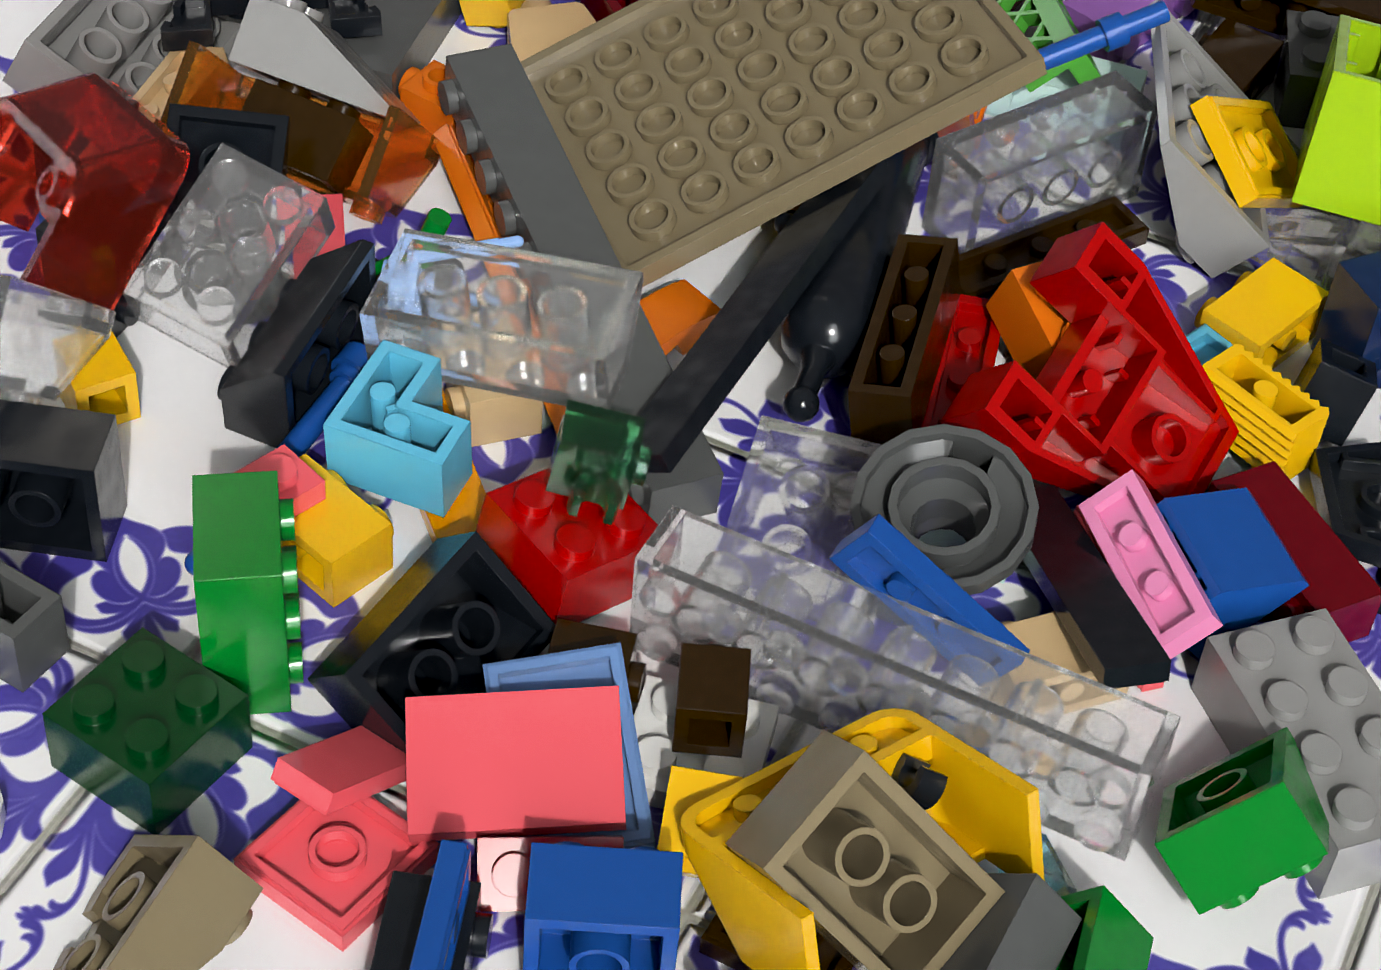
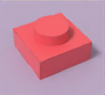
(294, 478)

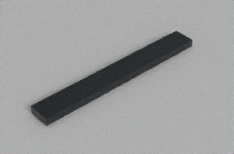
(752, 317)

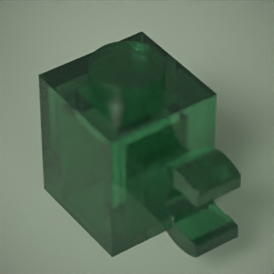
(597, 458)

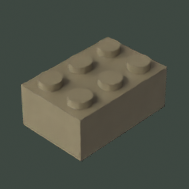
(865, 861)

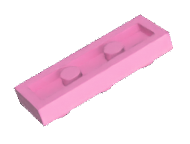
(1150, 563)

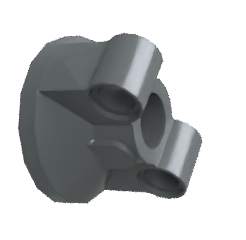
(956, 483)

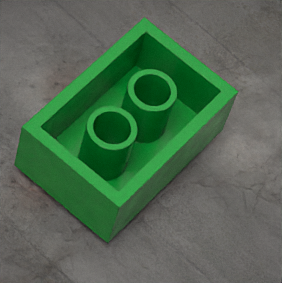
(247, 585)

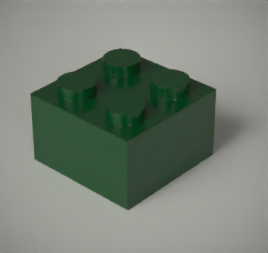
(148, 730)

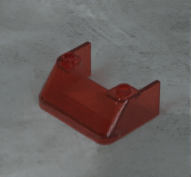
(95, 173)

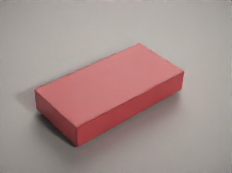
(340, 770)

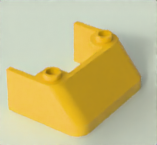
(981, 809)

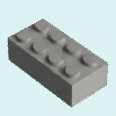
(1313, 683)

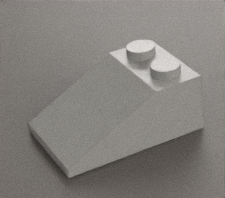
(294, 45)

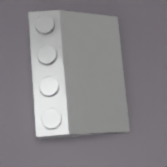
(104, 38)
(1204, 210)

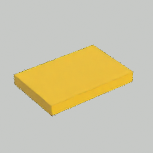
(1249, 150)

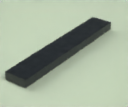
(1091, 599)

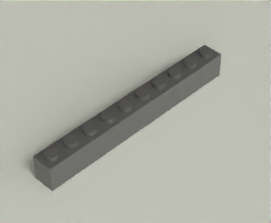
(545, 204)

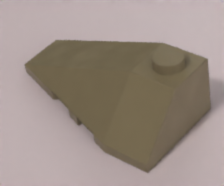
(164, 908)

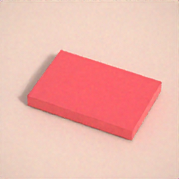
(514, 763)

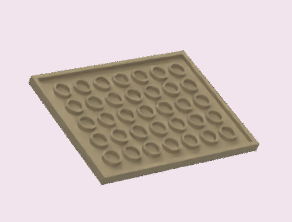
(737, 110)

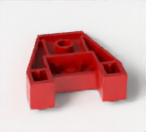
(1115, 388)

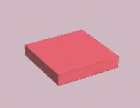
(335, 866)

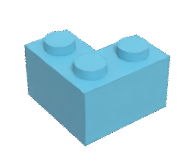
(394, 433)

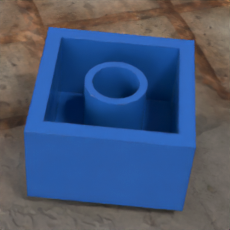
(602, 908)

